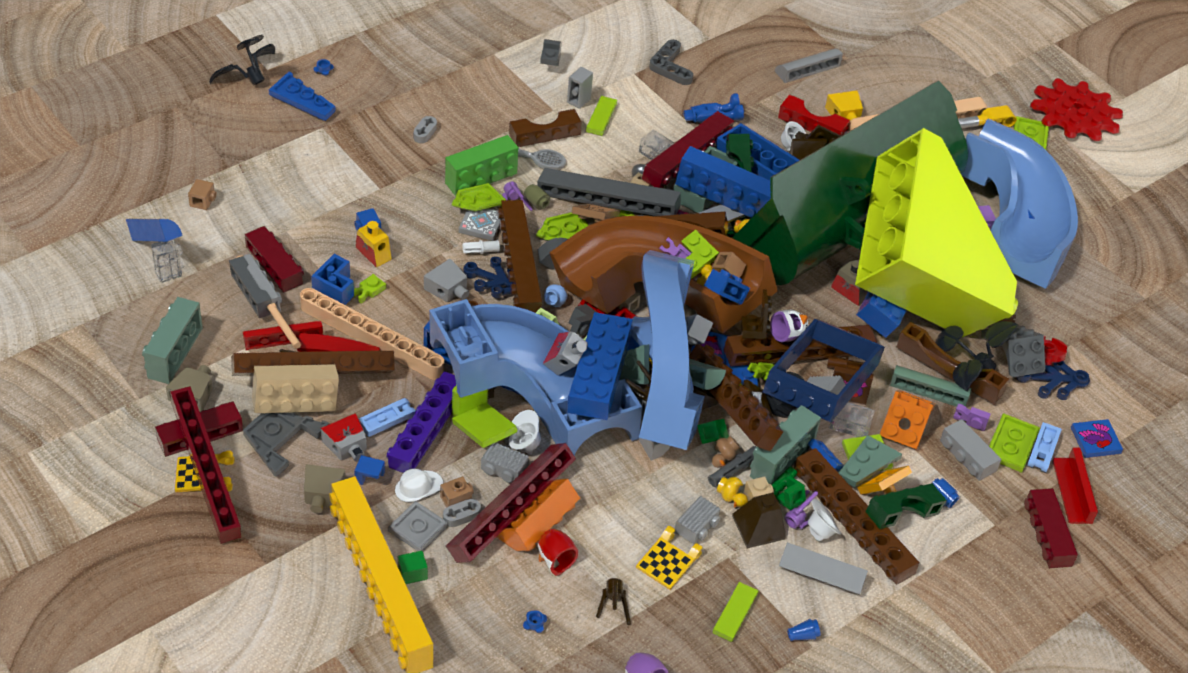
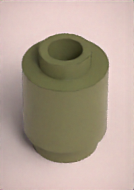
(537, 196)

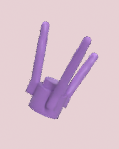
(512, 192)
(796, 516)

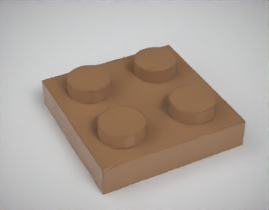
(594, 211)

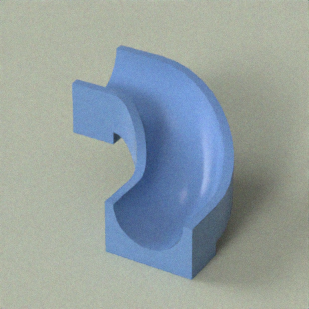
(1025, 181)
(507, 348)
(671, 405)

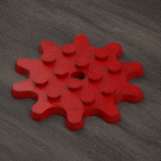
(1062, 109)

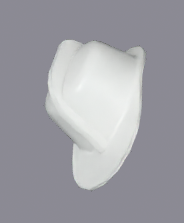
(789, 133)
(528, 432)
(417, 484)
(821, 522)

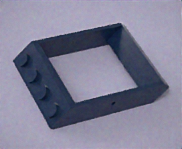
(816, 399)

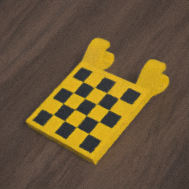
(186, 477)
(667, 562)

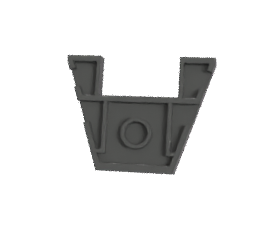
(273, 430)

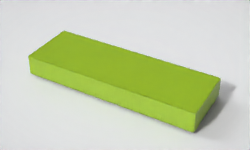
(601, 115)
(735, 612)

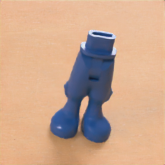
(701, 112)

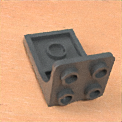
(1024, 352)

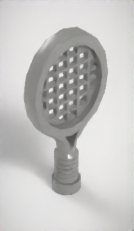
(535, 155)

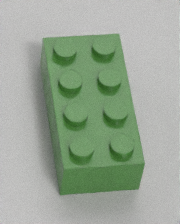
(481, 164)

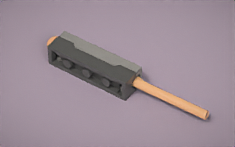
(260, 292)

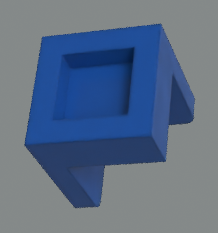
(369, 468)

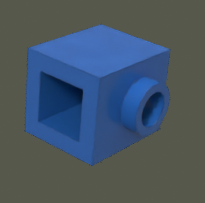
(366, 216)

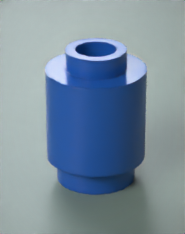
(947, 491)

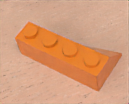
(540, 516)

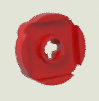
(1054, 351)

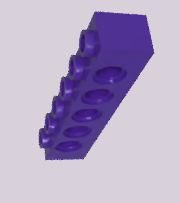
(424, 425)

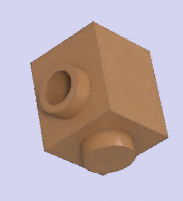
(201, 194)
(729, 262)
(455, 491)

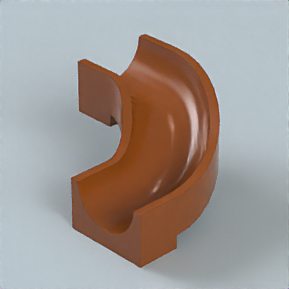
(608, 257)

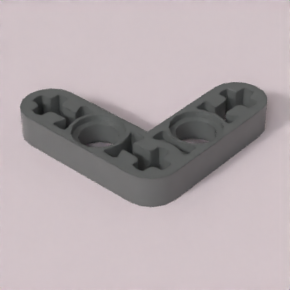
(681, 74)

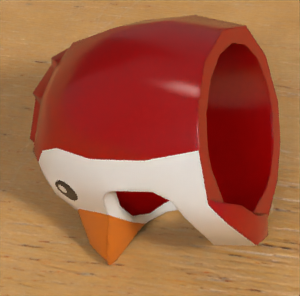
(558, 547)

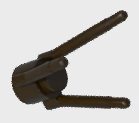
(643, 394)
(614, 592)

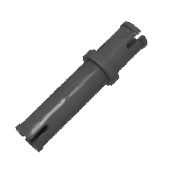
(740, 462)

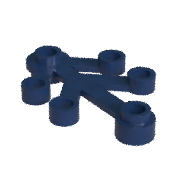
(472, 271)
(1076, 378)

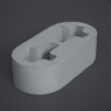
(428, 130)
(461, 512)

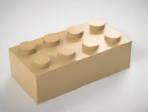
(294, 388)

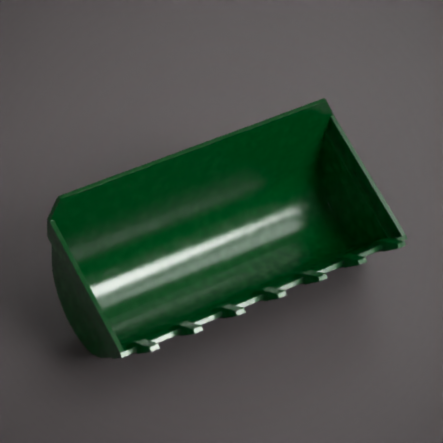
(825, 197)

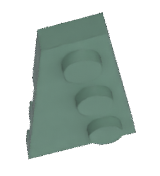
(631, 369)
(867, 460)

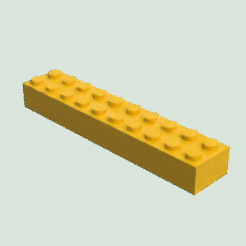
(382, 577)

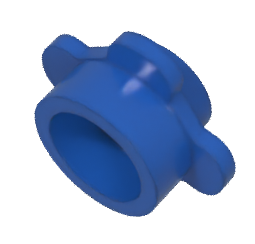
(323, 67)
(535, 616)

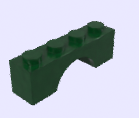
(738, 148)
(887, 508)

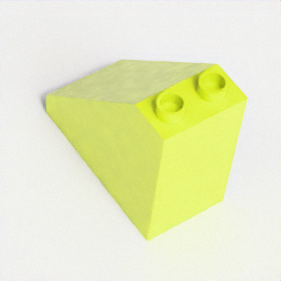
(930, 242)

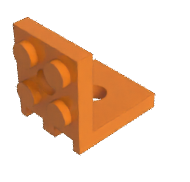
(910, 407)

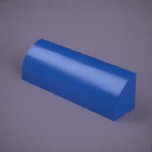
(153, 229)

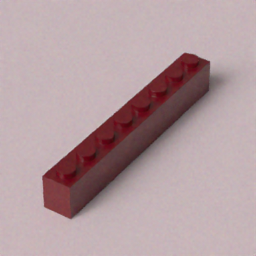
(666, 165)
(205, 465)
(510, 503)

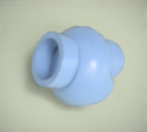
(555, 295)

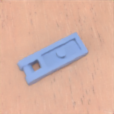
(387, 417)
(1044, 446)

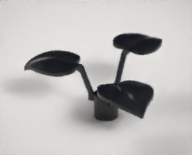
(254, 72)
(967, 372)

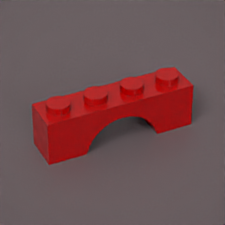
(794, 110)

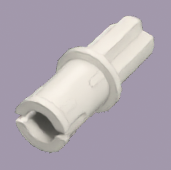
(481, 247)

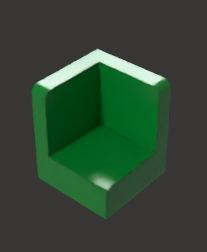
(713, 431)
(793, 495)
(413, 567)

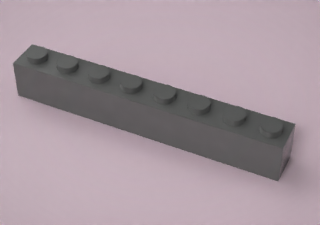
(609, 193)

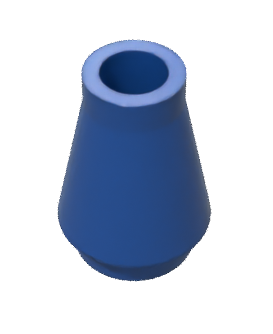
(804, 631)

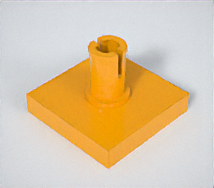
(885, 481)

